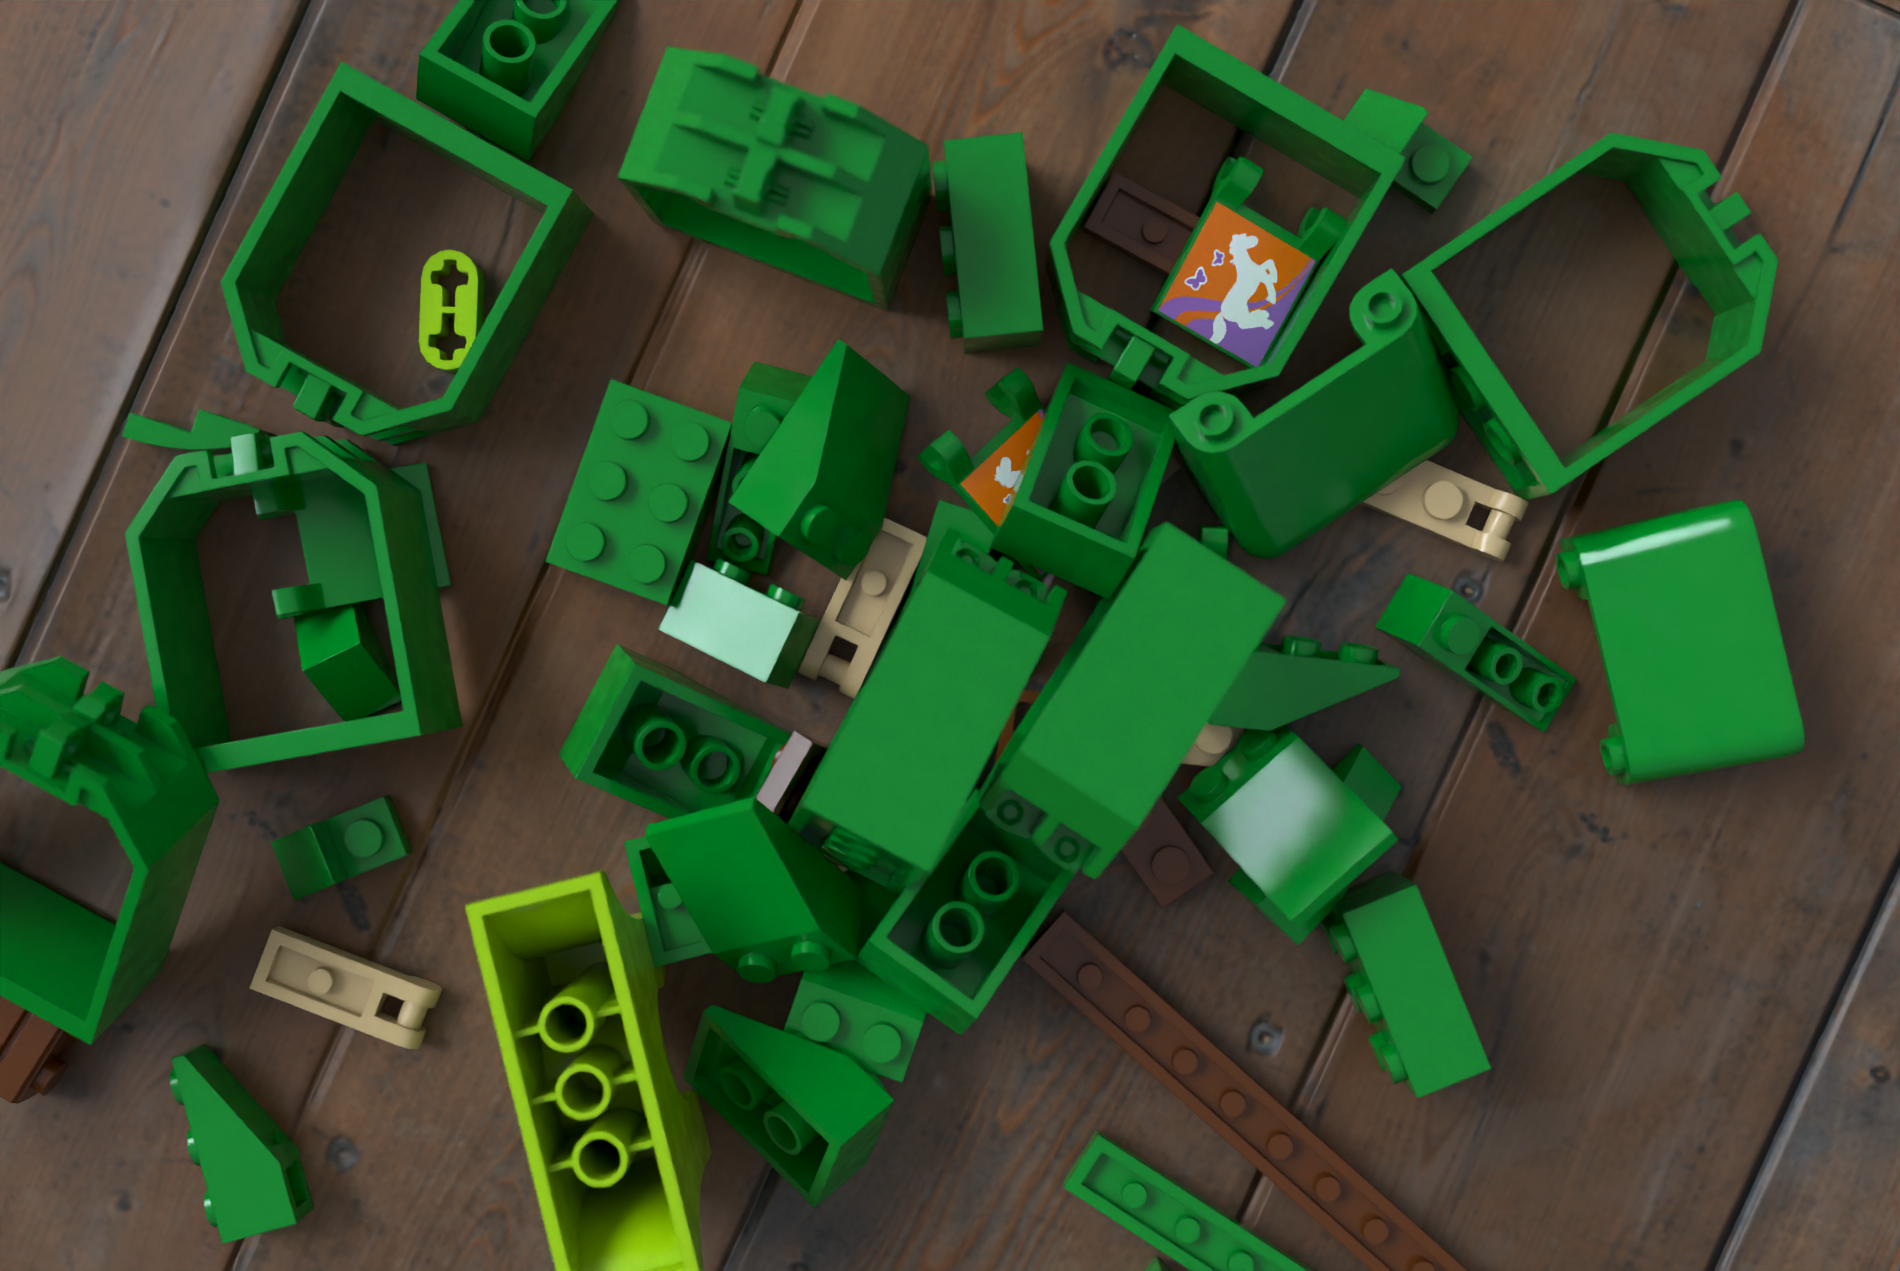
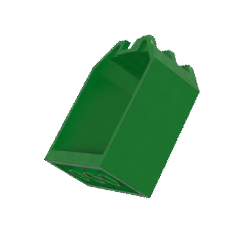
(1276, 119)
(779, 175)
(296, 207)
(1698, 233)
(177, 615)
(1128, 701)
(927, 715)
(161, 807)

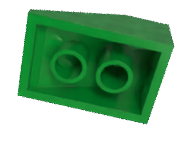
(510, 65)
(830, 463)
(1088, 482)
(668, 740)
(1286, 821)
(759, 890)
(854, 1008)
(789, 1099)

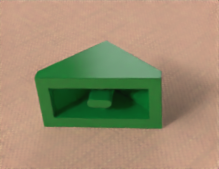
(346, 661)

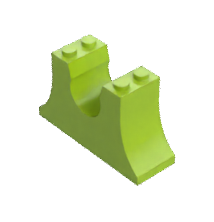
(591, 1078)

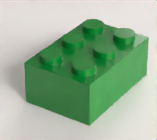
(989, 243)
(641, 493)
(965, 920)
(1404, 985)

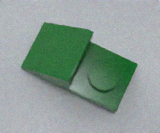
(1430, 161)
(341, 847)
(667, 922)

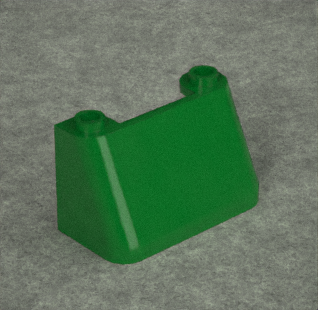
(1330, 439)
(1685, 642)

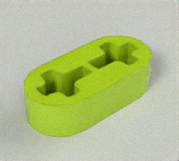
(436, 308)

